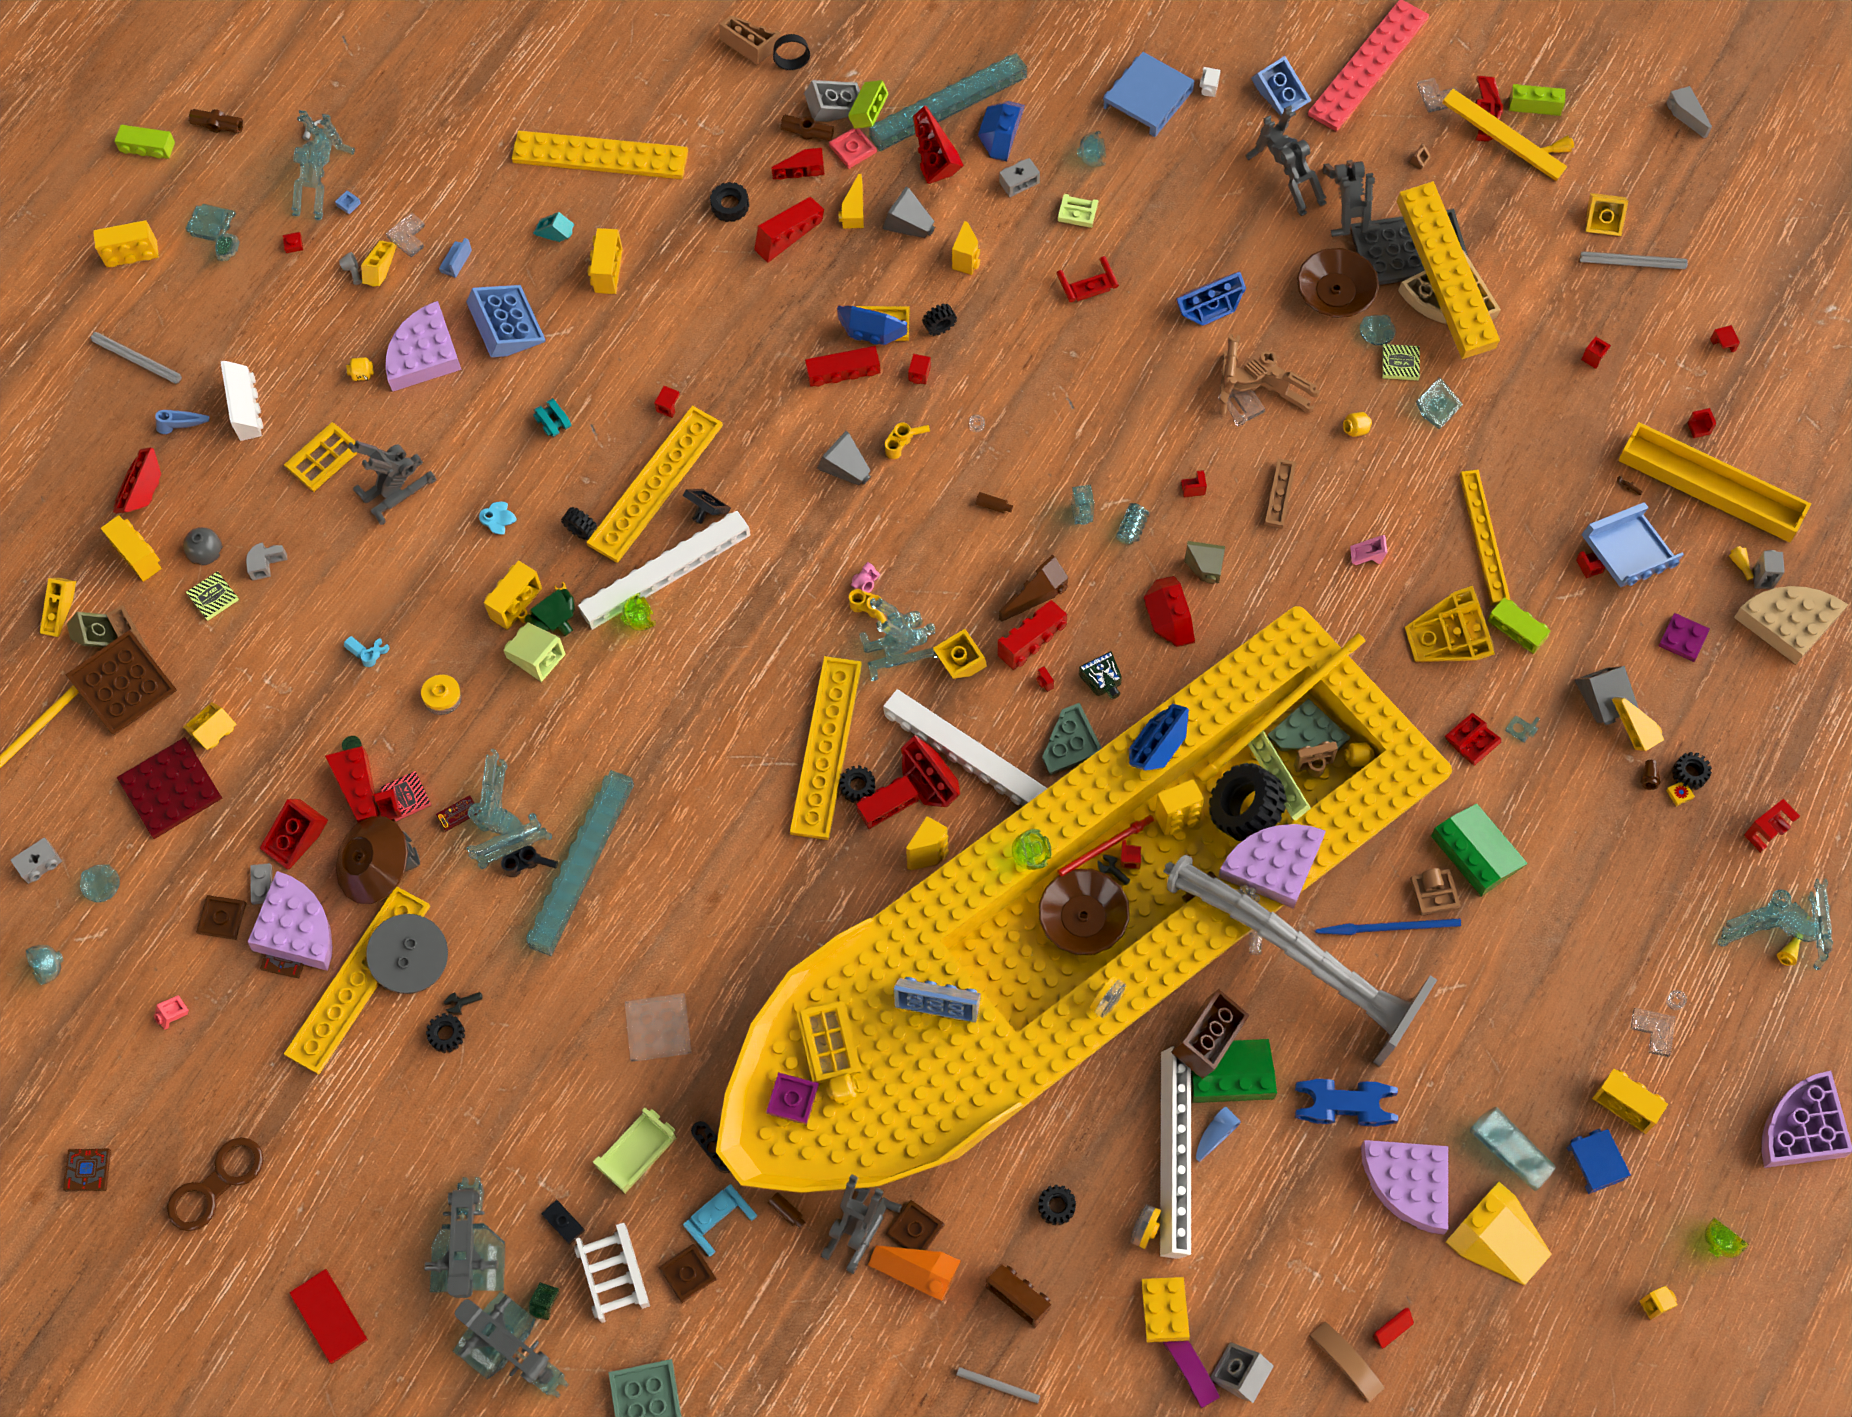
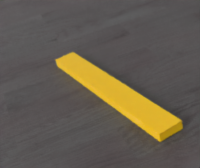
(1504, 134)
(1484, 536)

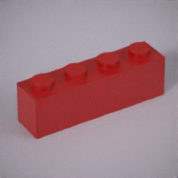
(842, 366)

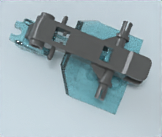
(464, 1253)
(497, 1335)

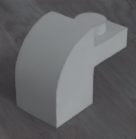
(260, 557)

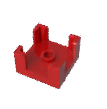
(1771, 824)

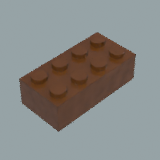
(1210, 1033)

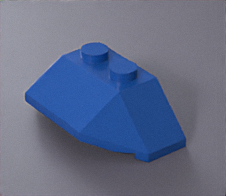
(1000, 128)
(1212, 299)
(871, 325)
(1159, 738)

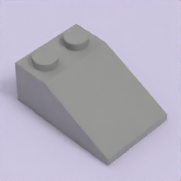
(830, 99)

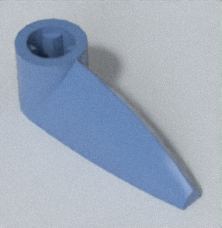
(170, 419)
(1219, 1129)

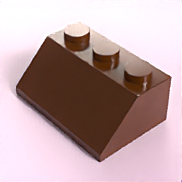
(1018, 1295)

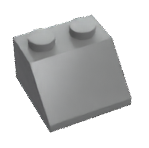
(1242, 1372)

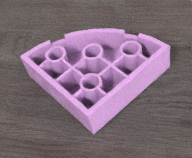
(420, 349)
(1274, 861)
(292, 925)
(1806, 1125)
(1410, 1181)

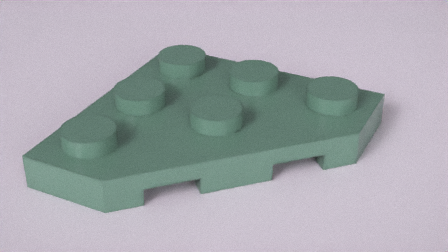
(1307, 728)
(1070, 741)

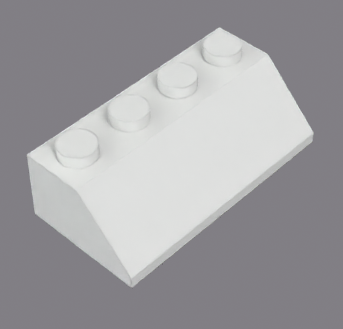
(242, 400)

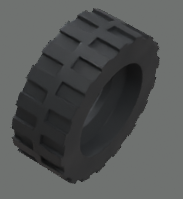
(725, 190)

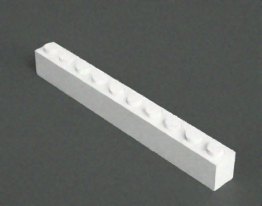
(665, 568)
(962, 749)
(1175, 1157)

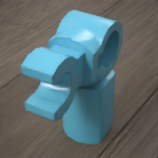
(367, 656)

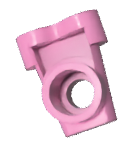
(865, 578)

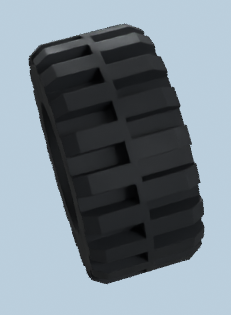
(1233, 790)

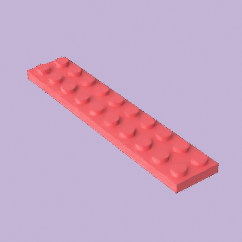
(1368, 65)

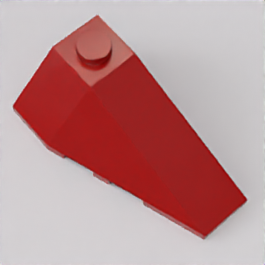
(936, 150)

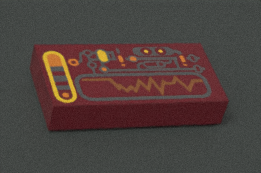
(455, 813)

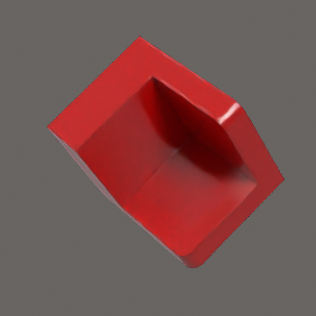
(1726, 337)
(1595, 352)
(665, 401)
(1701, 423)
(1194, 486)
(1589, 564)
(388, 804)
(1130, 856)

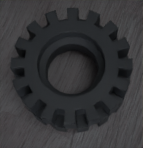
(939, 319)
(579, 523)
(1696, 762)
(855, 773)
(437, 1024)
(1047, 1213)

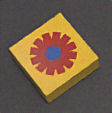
(1680, 793)

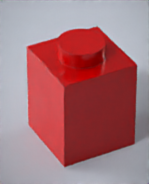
(919, 369)

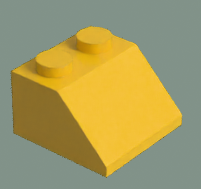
(1606, 214)
(965, 251)
(960, 655)
(210, 726)

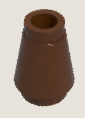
(1650, 777)

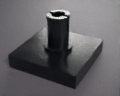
(706, 504)

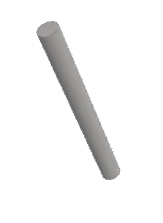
(998, 1385)

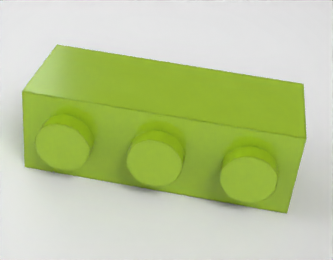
(1537, 99)
(868, 104)
(144, 141)
(1519, 625)

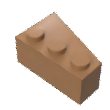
(747, 39)

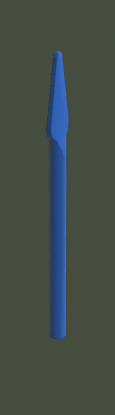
(1351, 929)

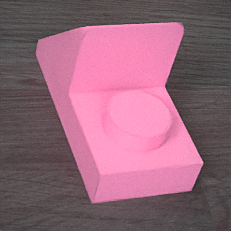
(1372, 549)

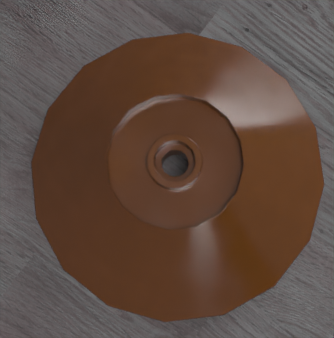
(1338, 270)
(371, 860)
(1089, 894)

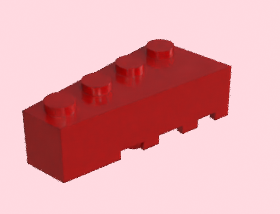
(1031, 635)

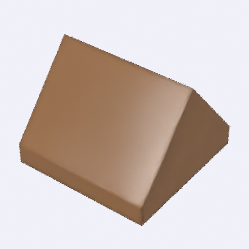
(1420, 157)

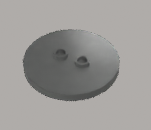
(407, 953)

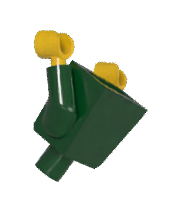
(552, 612)

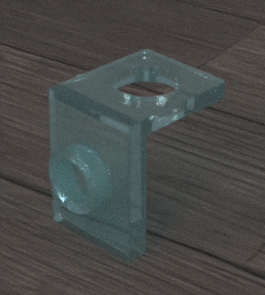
(1529, 730)

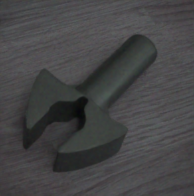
(1112, 869)
(460, 1002)

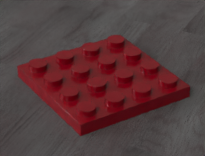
(169, 788)

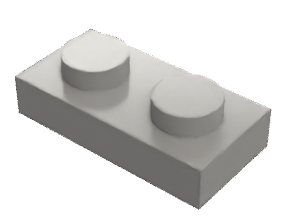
(260, 882)

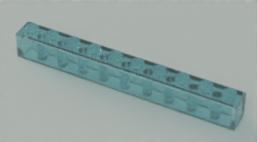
(950, 100)
(580, 863)

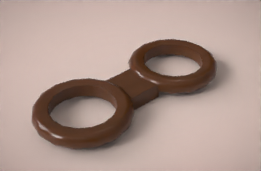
(215, 1184)

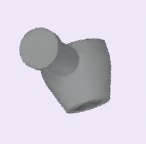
(349, 263)

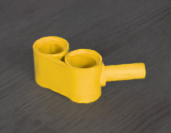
(900, 441)
(865, 604)

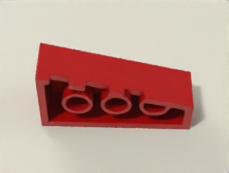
(786, 228)
(355, 780)

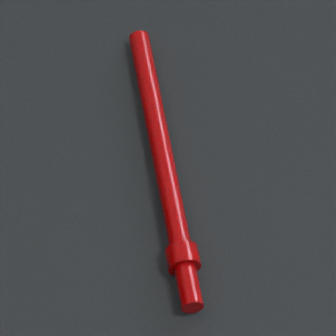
(1135, 828)

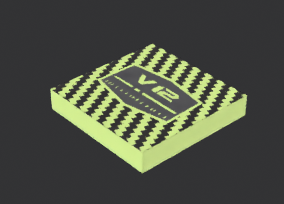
(1401, 362)
(212, 595)

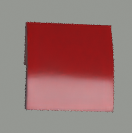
(1473, 739)

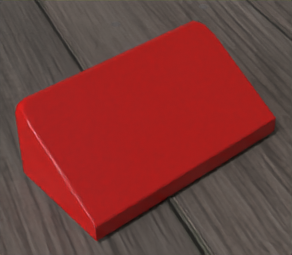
(1393, 1328)

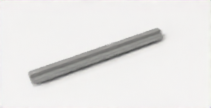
(1633, 260)
(135, 357)

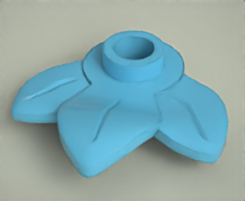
(499, 517)

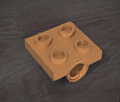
(1321, 754)
(1435, 891)

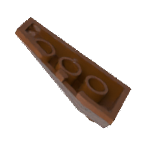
(1045, 586)

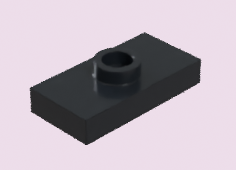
(563, 1222)

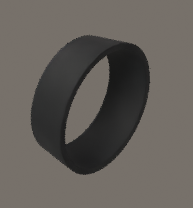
(791, 64)

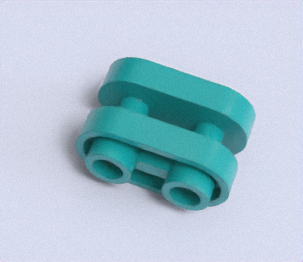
(542, 416)

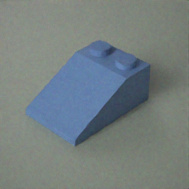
(1281, 86)

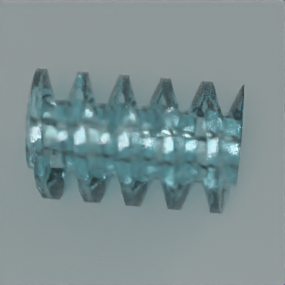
(1132, 524)

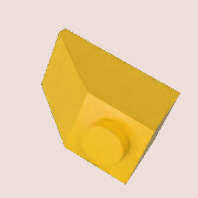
(1658, 1302)

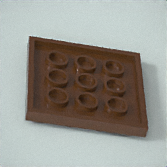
(121, 682)

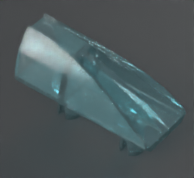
(1512, 1148)

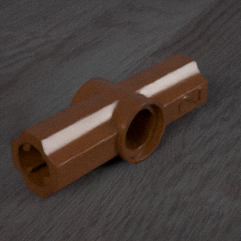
(215, 121)
(807, 127)

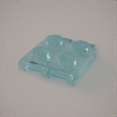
(209, 221)

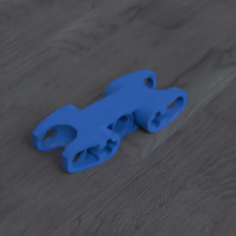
(1334, 1102)

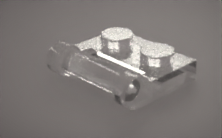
(1249, 404)

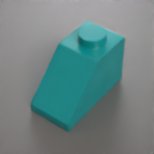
(554, 227)

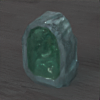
(226, 246)

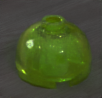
(637, 613)
(1031, 850)
(1723, 1240)

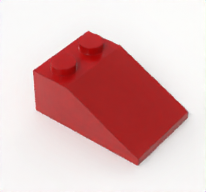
(293, 832)

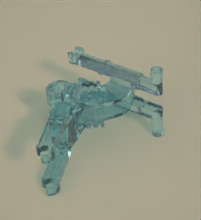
(313, 158)
(898, 638)
(498, 820)
(1789, 918)

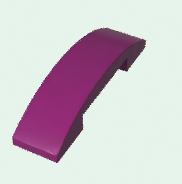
(1193, 1371)

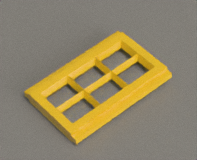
(321, 457)
(828, 1041)

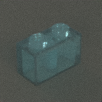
(1082, 504)

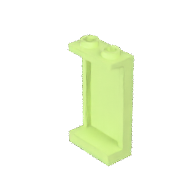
(636, 1150)

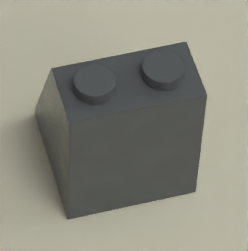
(1601, 687)

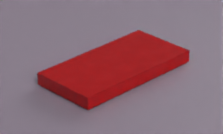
(328, 1316)

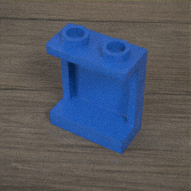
(1599, 1160)

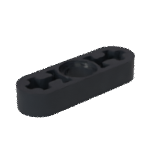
(699, 1139)

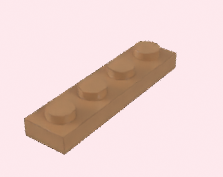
(1280, 493)

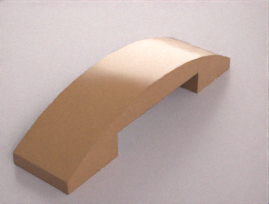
(1348, 1360)

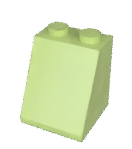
(535, 651)

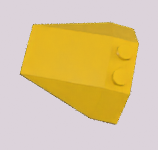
(1451, 630)
(1501, 1237)

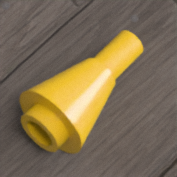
(1563, 145)
(1740, 558)
(1789, 954)

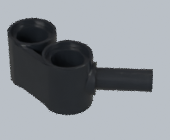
(518, 858)

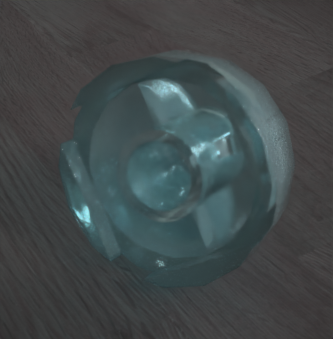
(1092, 149)
(44, 962)

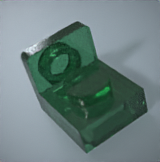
(542, 1301)

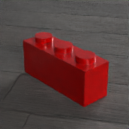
(887, 802)

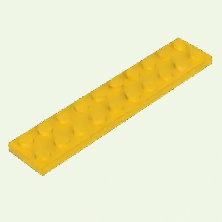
(600, 154)
(654, 484)
(826, 748)
(346, 993)

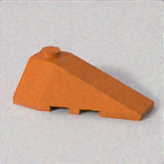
(921, 1269)

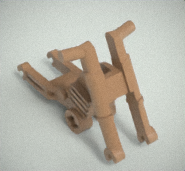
(1259, 374)

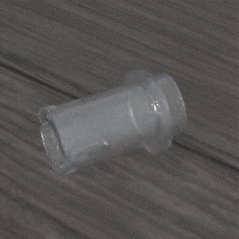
(1255, 943)

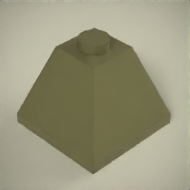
(1205, 560)
(91, 629)

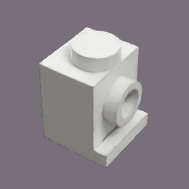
(1209, 81)

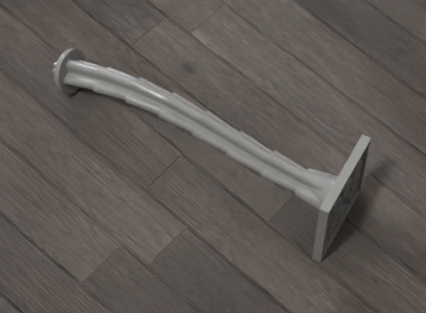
(1384, 1008)

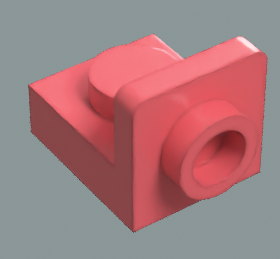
(170, 1011)

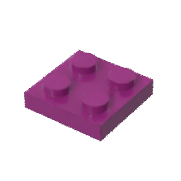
(1684, 637)
(792, 1098)

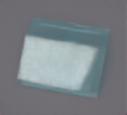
(1438, 403)

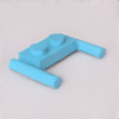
(714, 1212)

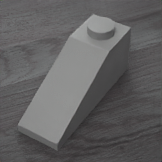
(1688, 110)

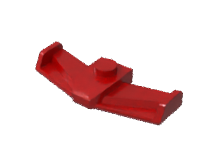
(1490, 102)

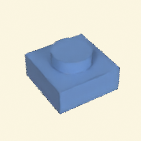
(348, 202)

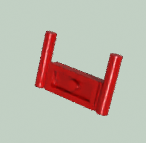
(1091, 286)

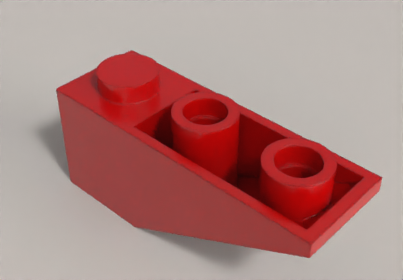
(802, 164)

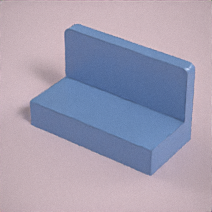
(456, 258)

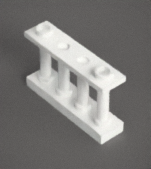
(633, 1276)

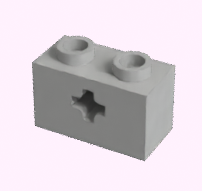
(1019, 177)
(1768, 570)
(40, 851)

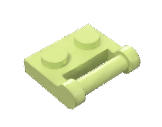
(1076, 214)

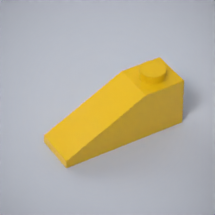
(852, 206)
(377, 263)
(56, 605)
(1641, 729)

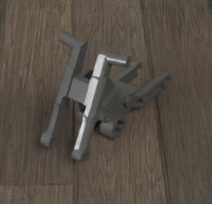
(1291, 155)
(1350, 180)
(392, 472)
(858, 1221)

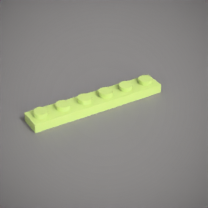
(1270, 760)

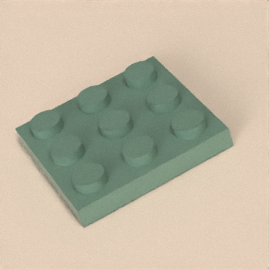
(645, 1391)

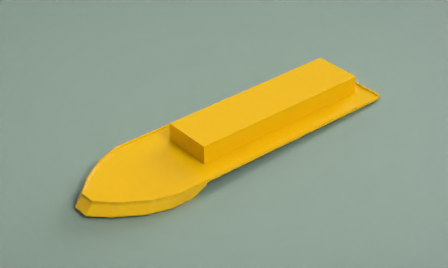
(974, 924)

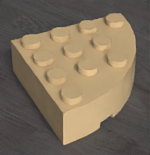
(1420, 295)
(1791, 618)

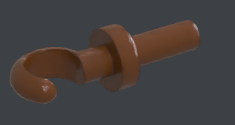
(1629, 485)

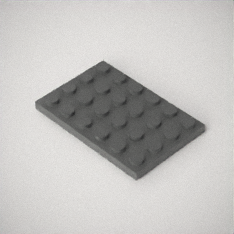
(1392, 248)

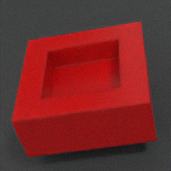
(293, 242)
(1044, 679)

